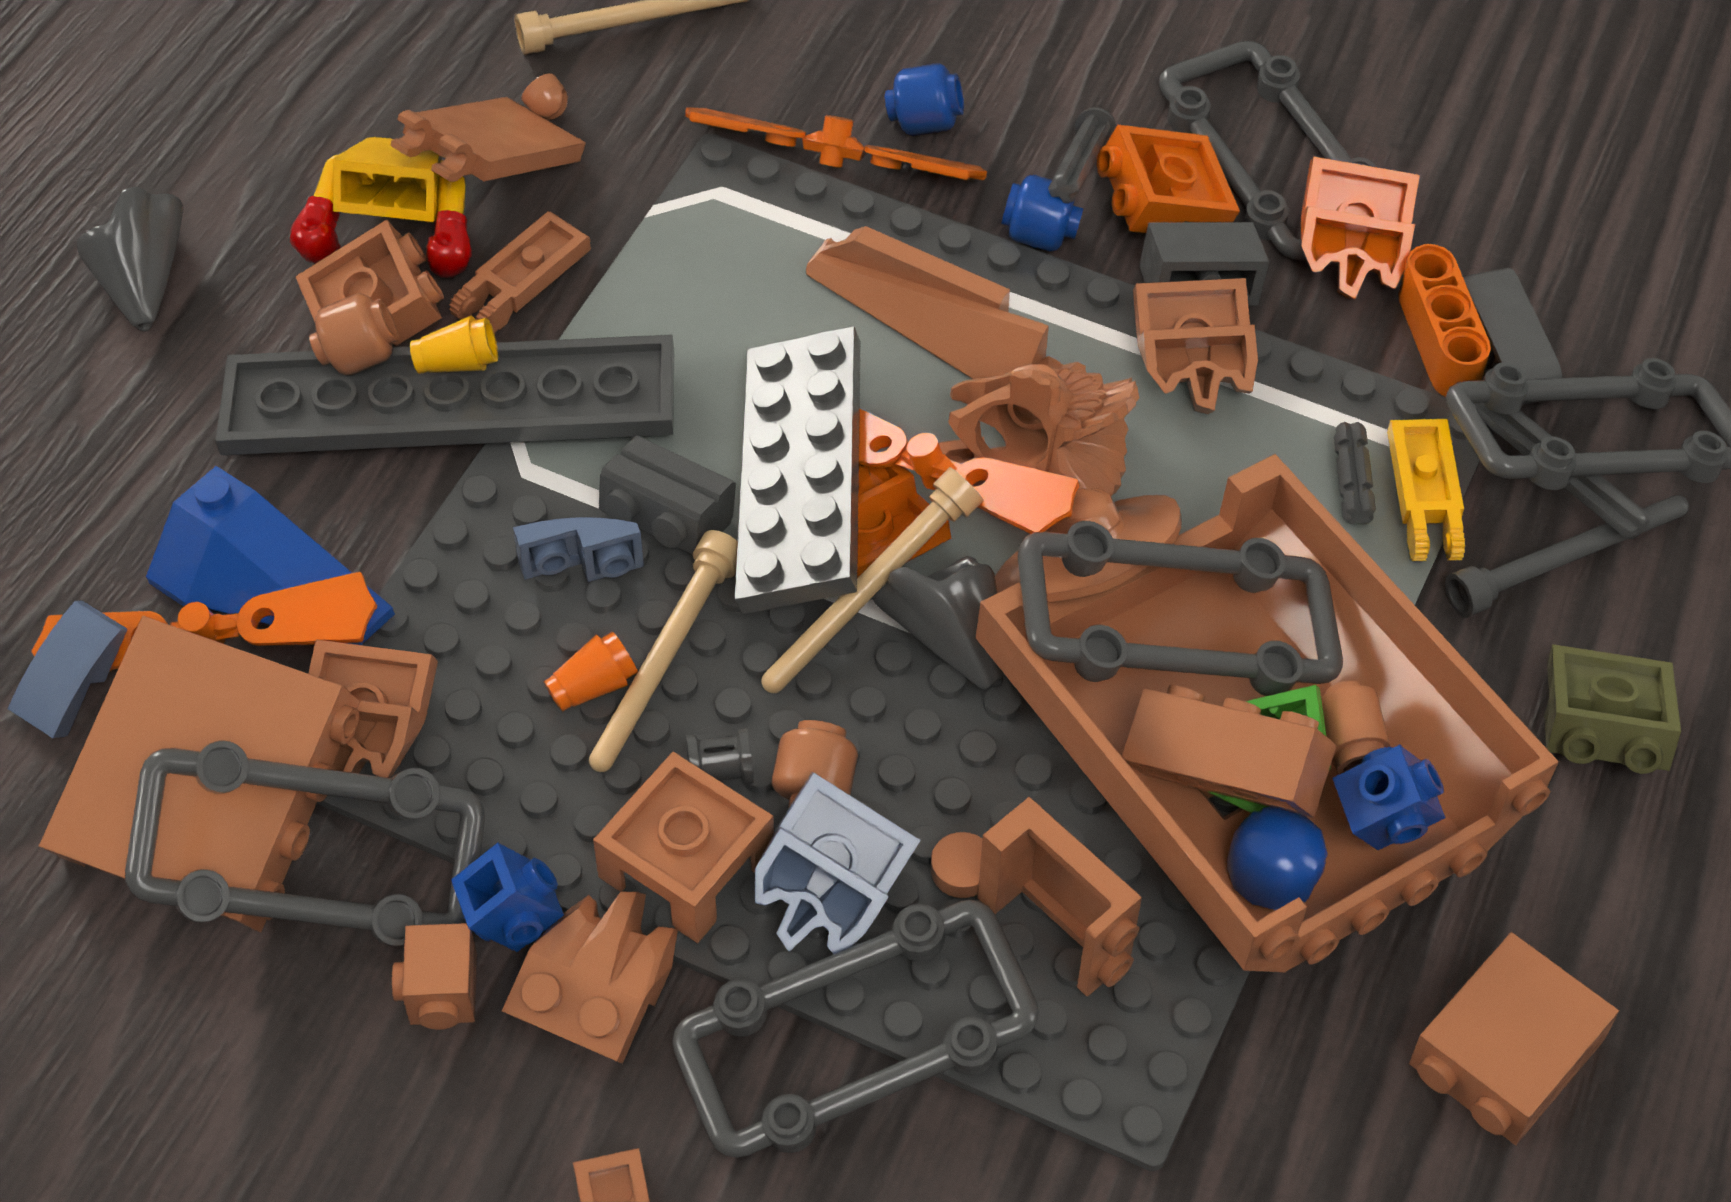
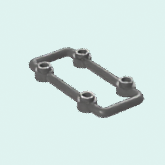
(1276, 83)
(1555, 460)
(1104, 650)
(223, 768)
(790, 1120)

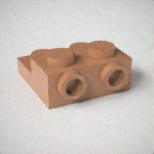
(383, 268)

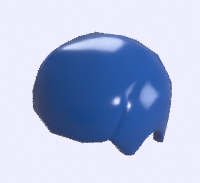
(1276, 857)

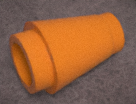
(591, 672)

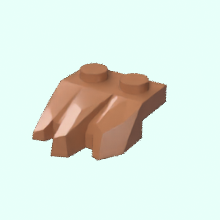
(1197, 336)
(392, 696)
(594, 975)

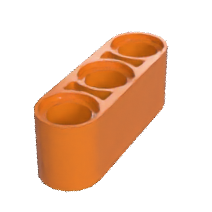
(1443, 318)

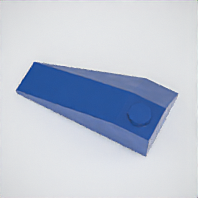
(234, 545)

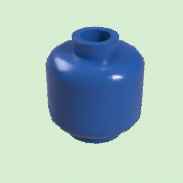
(925, 99)
(1038, 217)

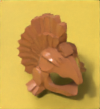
(1050, 420)

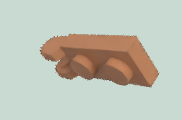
(521, 270)

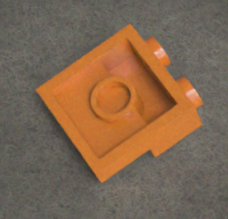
(1165, 178)

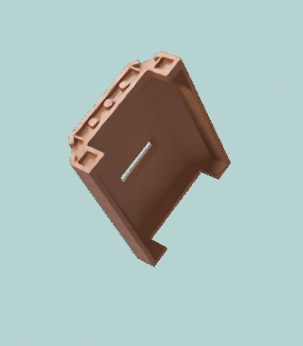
(1425, 690)

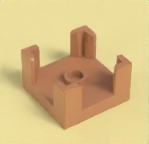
(683, 841)

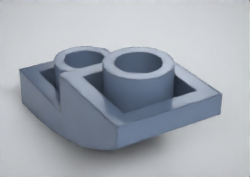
(598, 544)
(70, 658)

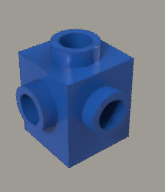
(1390, 797)
(508, 897)

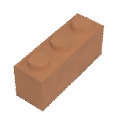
(1230, 749)

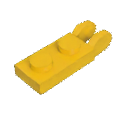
(1427, 484)

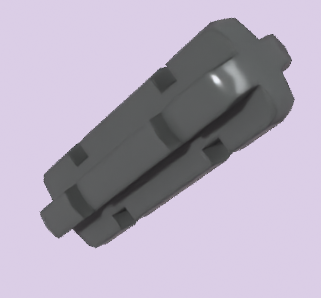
(1354, 473)

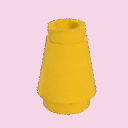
(457, 347)

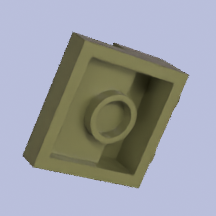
(1611, 709)

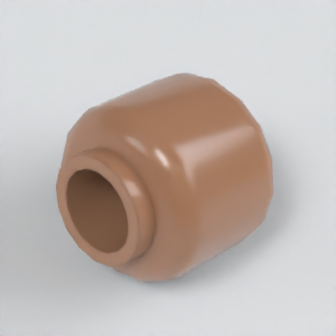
(354, 334)
(817, 749)

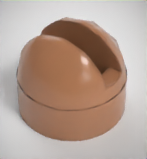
(546, 97)

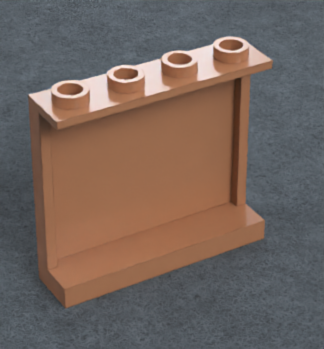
(186, 695)

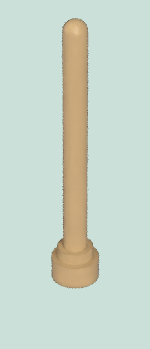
(537, 30)
(950, 500)
(714, 562)

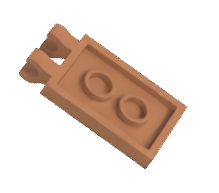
(487, 140)

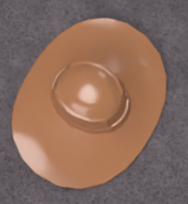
(1136, 518)

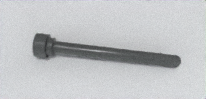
(1474, 589)

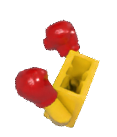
(386, 183)

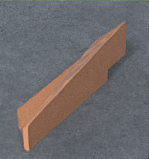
(930, 303)

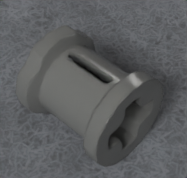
(723, 756)

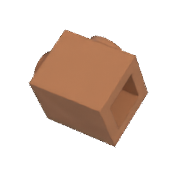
(437, 975)

